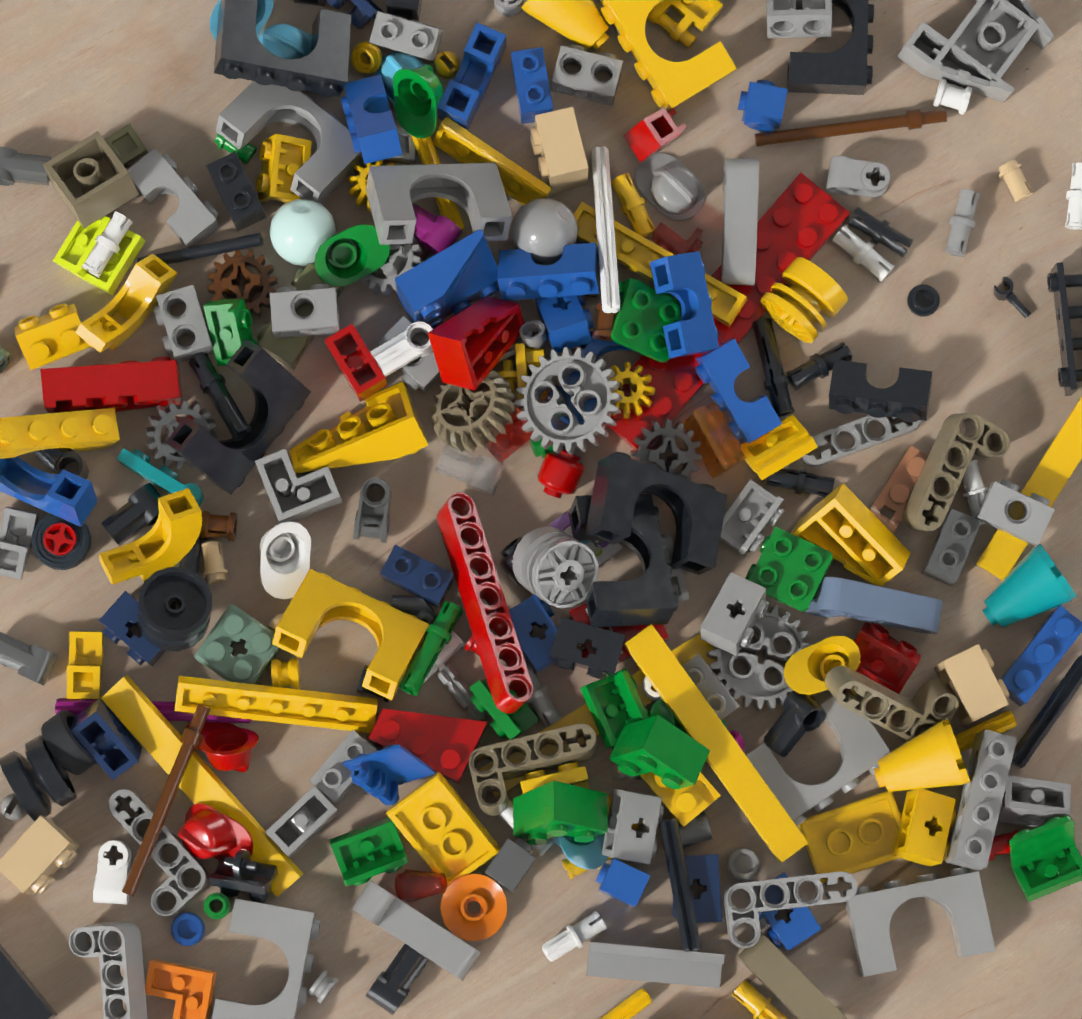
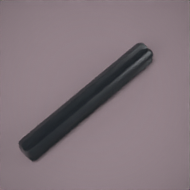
(1048, 715)
(680, 885)

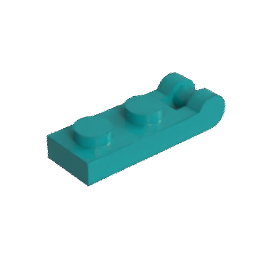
(162, 478)

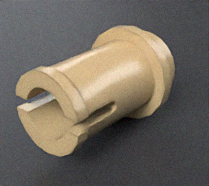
(1015, 180)
(213, 562)

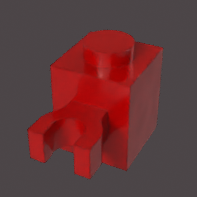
(653, 133)

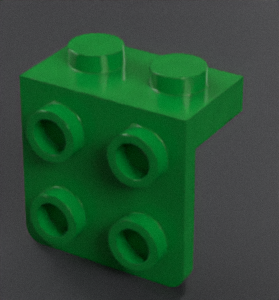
(642, 319)
(790, 569)
(1046, 858)

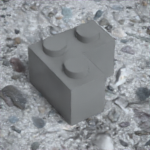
(293, 496)

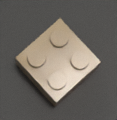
(561, 150)
(973, 684)
(38, 856)

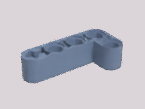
(876, 605)

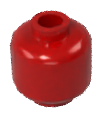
(560, 473)

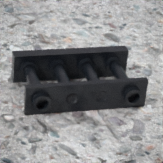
(1057, 283)

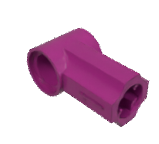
(434, 231)

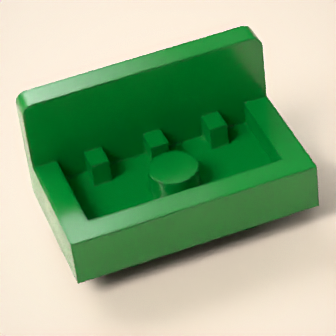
(228, 327)
(614, 704)
(504, 724)
(369, 852)

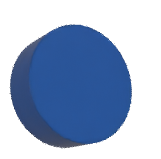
(188, 929)

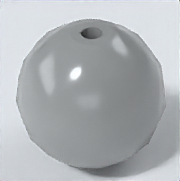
(544, 229)

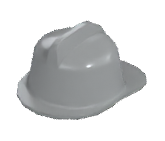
(670, 186)

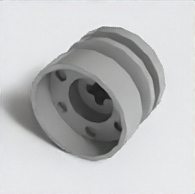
(555, 566)

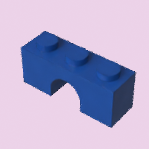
(474, 76)
(370, 119)
(570, 276)
(685, 279)
(720, 369)
(1041, 655)

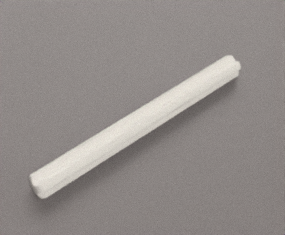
(605, 230)

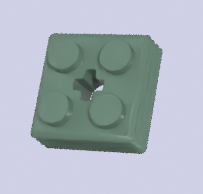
(233, 628)

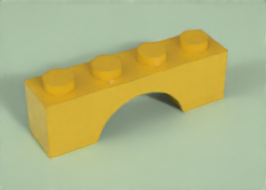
(74, 430)

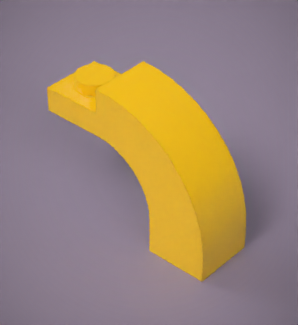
(129, 307)
(162, 546)

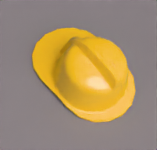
(808, 667)

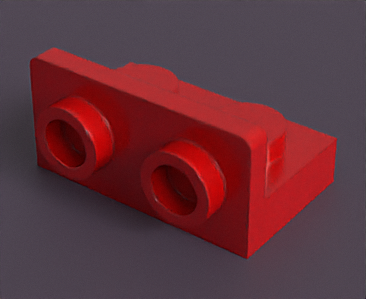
(884, 657)

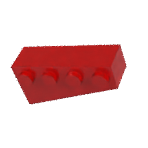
(118, 386)

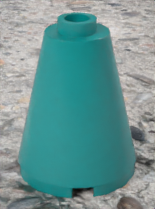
(1028, 590)

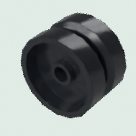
(174, 608)
(36, 779)

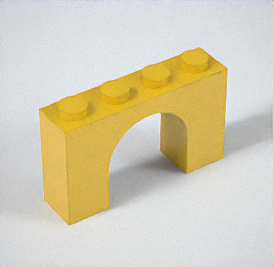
(670, 80)
(327, 600)

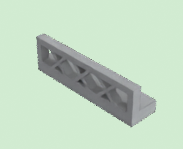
(654, 964)

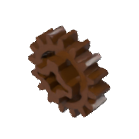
(255, 282)

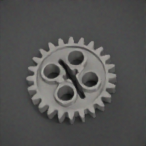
(592, 384)
(753, 684)

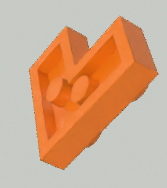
(186, 984)

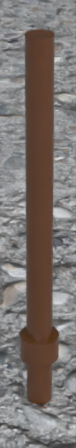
(912, 119)
(191, 737)

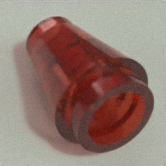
(417, 884)

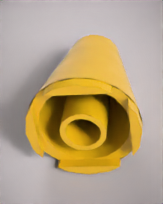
(571, 18)
(924, 762)

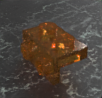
(718, 445)

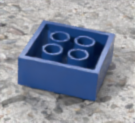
(449, 281)

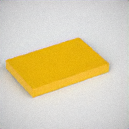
(443, 829)
(853, 835)

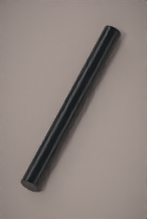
(210, 249)

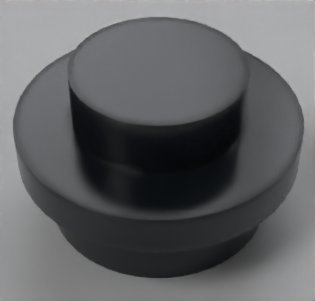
(923, 300)

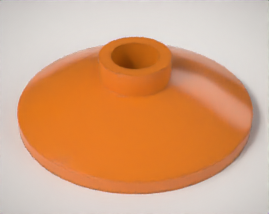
(455, 907)

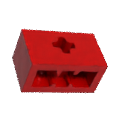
(356, 362)

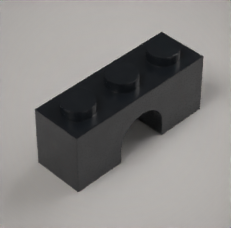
(904, 399)

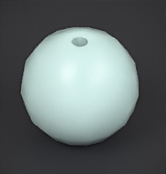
(300, 230)

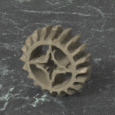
(473, 417)

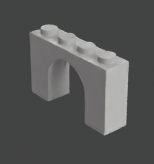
(271, 104)
(470, 185)
(859, 749)
(958, 895)
(293, 934)

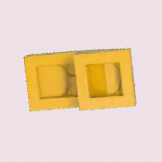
(85, 665)

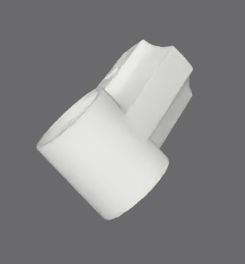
(400, 349)

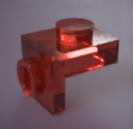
(675, 244)
(511, 441)

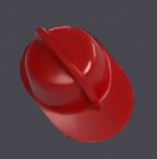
(227, 745)
(213, 834)

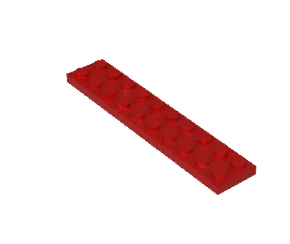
(790, 229)

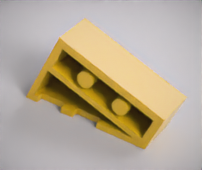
(853, 536)

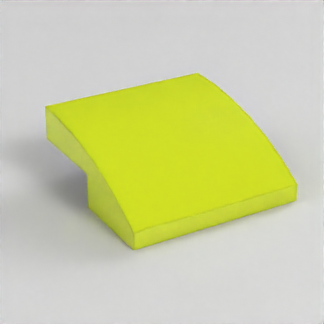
(81, 243)

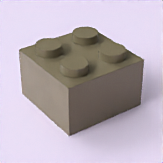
(90, 179)

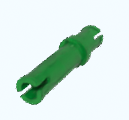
(437, 636)

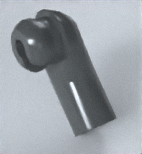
(415, 606)

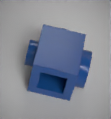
(763, 105)

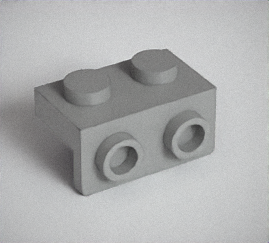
(749, 516)

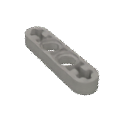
(862, 439)

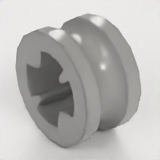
(322, 986)

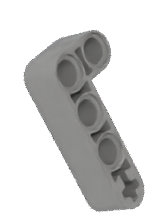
(740, 221)
(176, 869)
(790, 899)
(416, 930)
(111, 957)

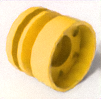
(806, 297)

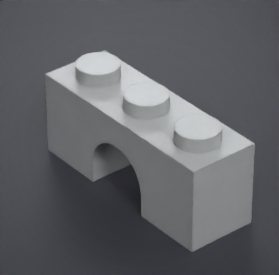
(155, 177)

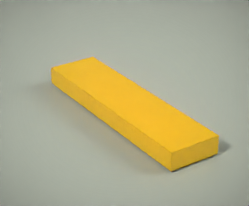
(470, 149)

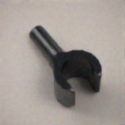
(1011, 297)

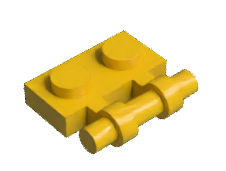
(695, 12)

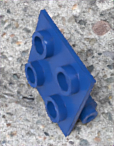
(385, 770)

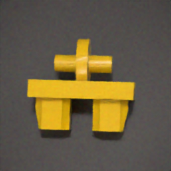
(524, 358)

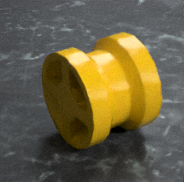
(286, 673)

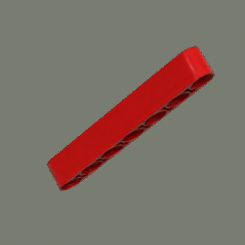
(479, 615)

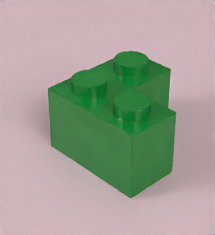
(661, 749)
(560, 811)

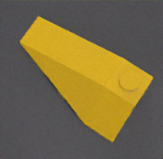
(377, 432)

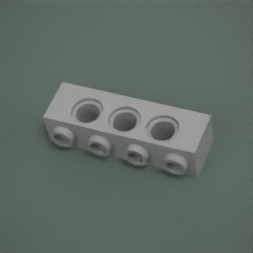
(981, 800)

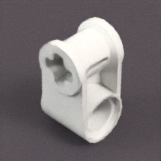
(111, 877)

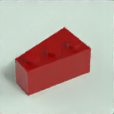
(475, 341)
(434, 739)

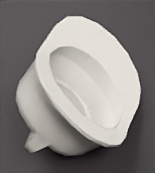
(284, 559)

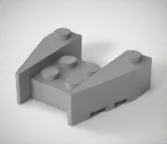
(979, 47)

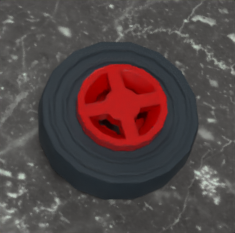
(50, 536)

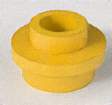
(360, 60)

